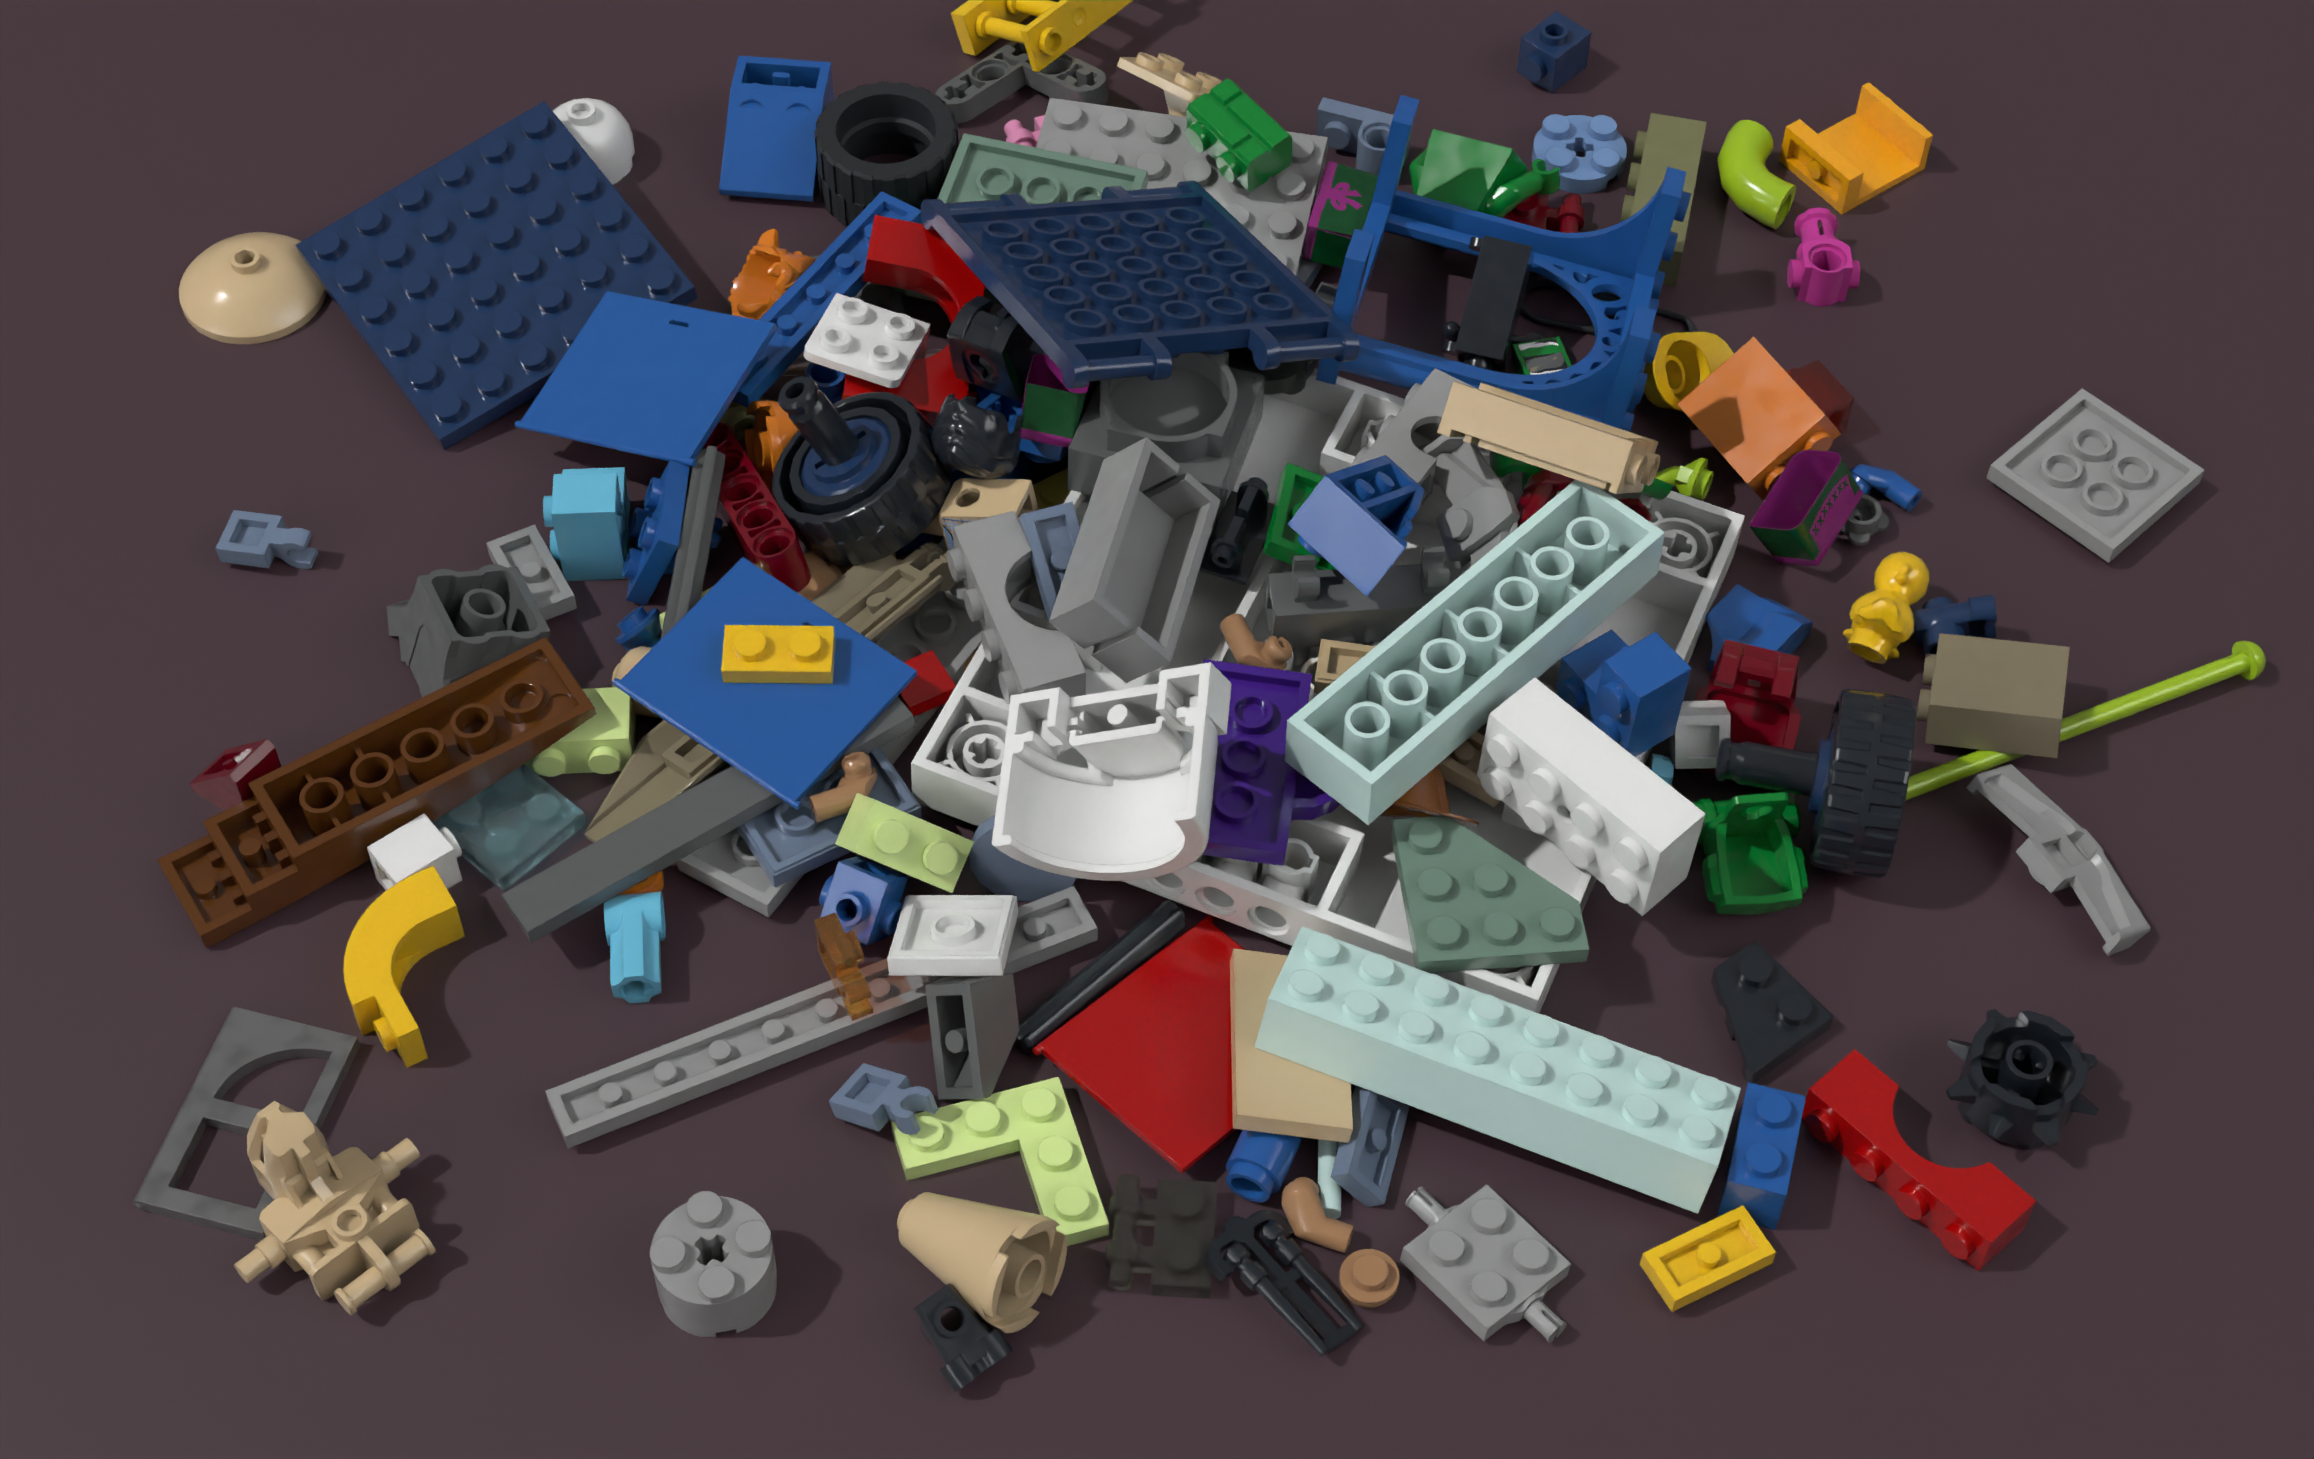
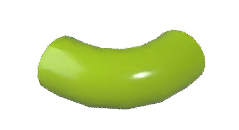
(1747, 178)

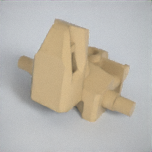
(330, 1210)

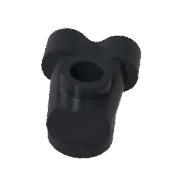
(964, 1351)

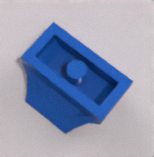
(1755, 622)

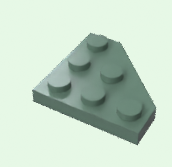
(1477, 904)

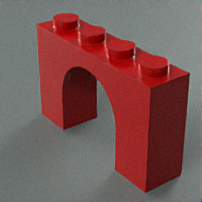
(921, 261)

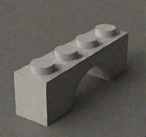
(995, 566)

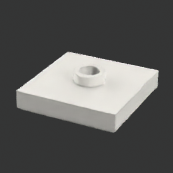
(953, 935)

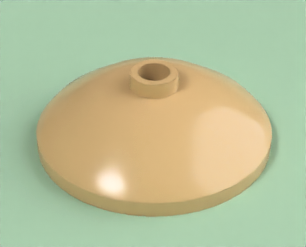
(250, 289)

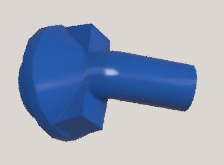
(639, 629)

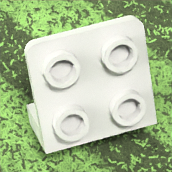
(867, 341)

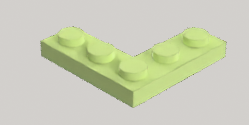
(1014, 1120)

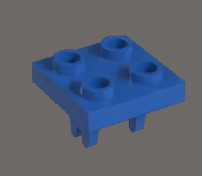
(658, 533)

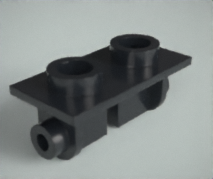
(1239, 533)

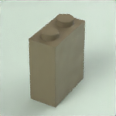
(1994, 695)

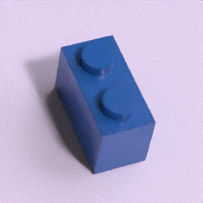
(1762, 1153)

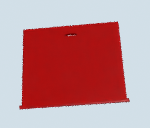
(1161, 1047)

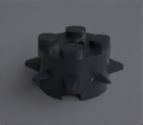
(2021, 1079)

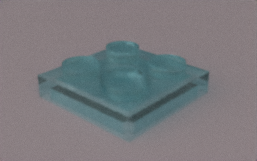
(512, 825)

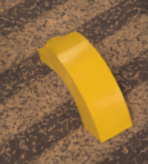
(384, 946)

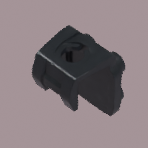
(991, 349)

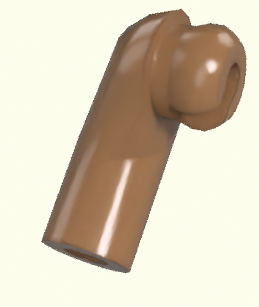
(1251, 652)
(857, 778)
(1309, 1220)

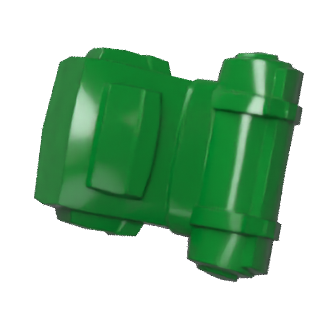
(1752, 854)

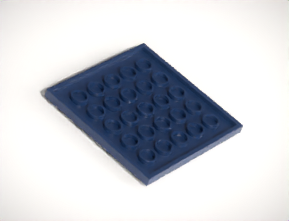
(488, 270)

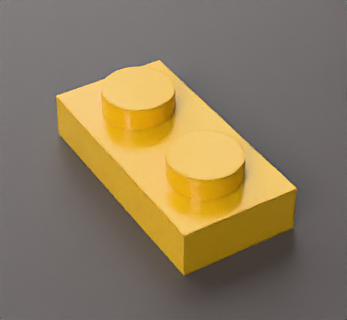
(778, 654)
(1707, 1258)

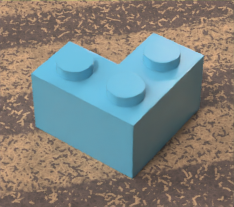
(589, 522)

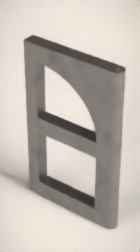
(243, 1045)

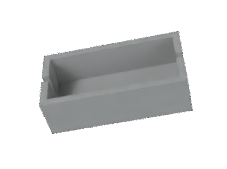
(1135, 561)

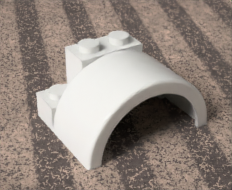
(1146, 783)

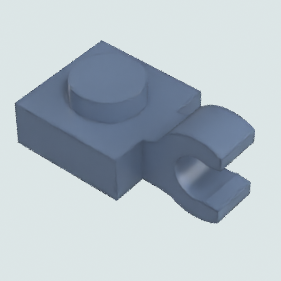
(260, 537)

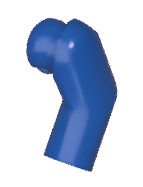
(1888, 484)

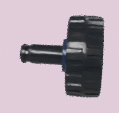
(857, 473)
(1852, 781)

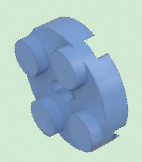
(1592, 135)

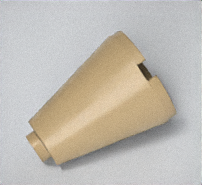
(987, 1253)

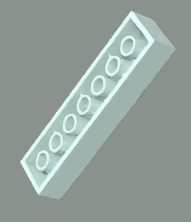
(1472, 649)
(1499, 1069)

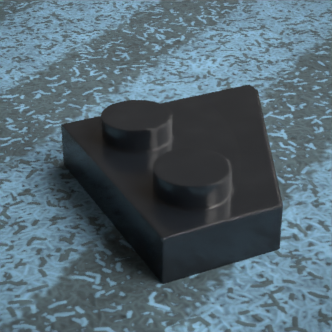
(1766, 1010)

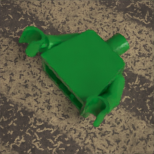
(1478, 174)

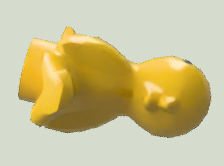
(1884, 615)

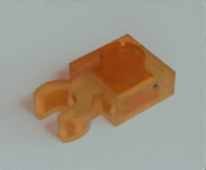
(840, 956)

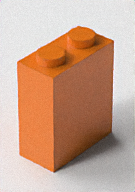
(1757, 416)

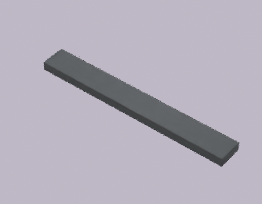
(662, 839)

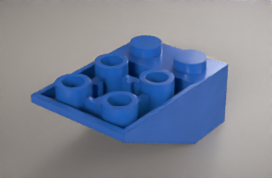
(773, 127)

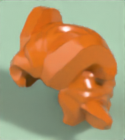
(765, 276)

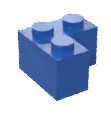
(1626, 689)

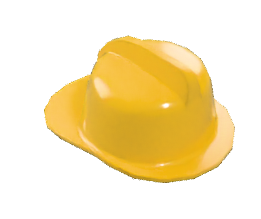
(1681, 365)

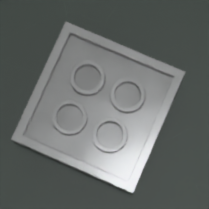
(2095, 474)

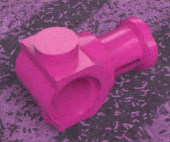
(1823, 262)

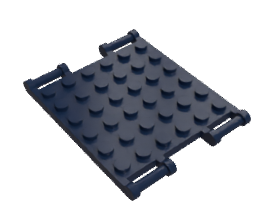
(1139, 281)

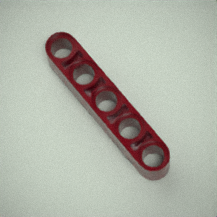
(756, 516)

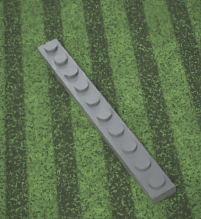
(785, 1031)

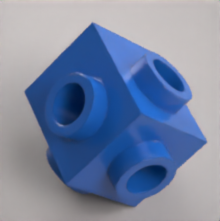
(864, 898)

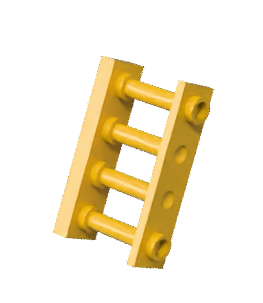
(1046, 38)

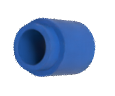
(1260, 1164)

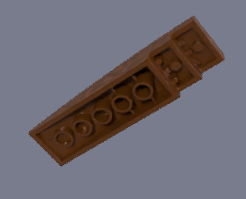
(333, 803)

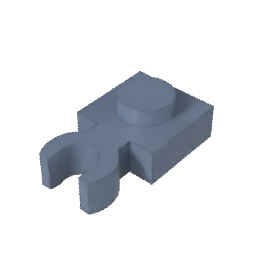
(879, 1095)

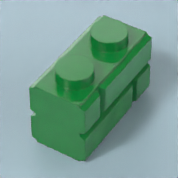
(1238, 135)

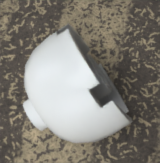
(601, 133)

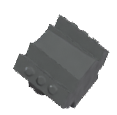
(464, 623)

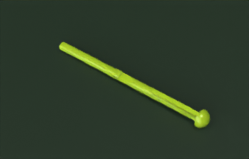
(2245, 660)

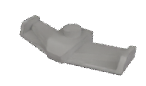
(1481, 507)
(2064, 855)

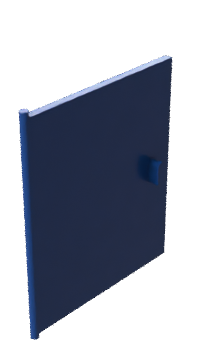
(648, 377)
(768, 731)

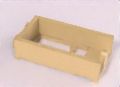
(1550, 438)

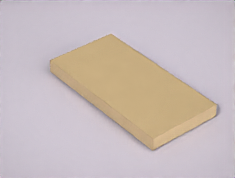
(1270, 1090)

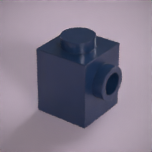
(1554, 52)

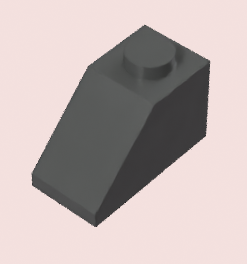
(971, 1033)

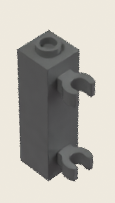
(1326, 605)

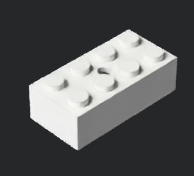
(1589, 796)

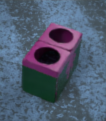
(1337, 212)
(1049, 406)
(1781, 513)

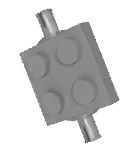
(1485, 1263)

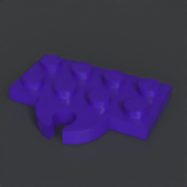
(1253, 784)

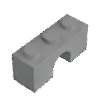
(1414, 429)

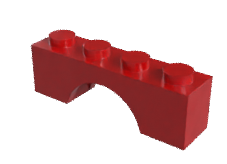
(1968, 1208)

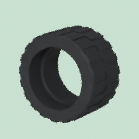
(877, 122)

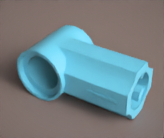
(634, 935)

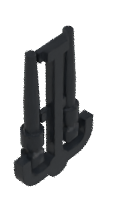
(1276, 1232)

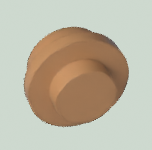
(1369, 1278)

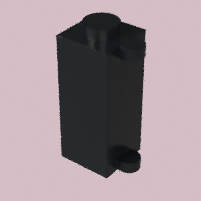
(1492, 303)

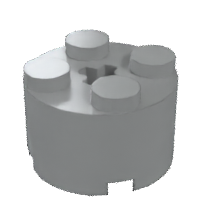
(714, 1265)

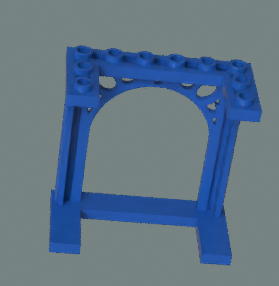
(1608, 260)

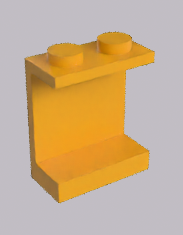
(1859, 153)

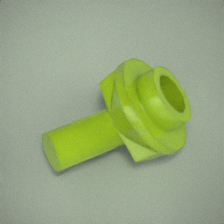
(1691, 479)

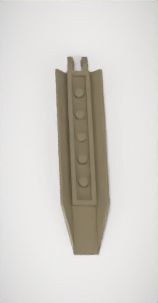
(866, 598)

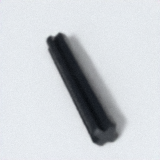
(1101, 974)

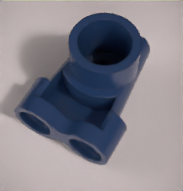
(1965, 618)

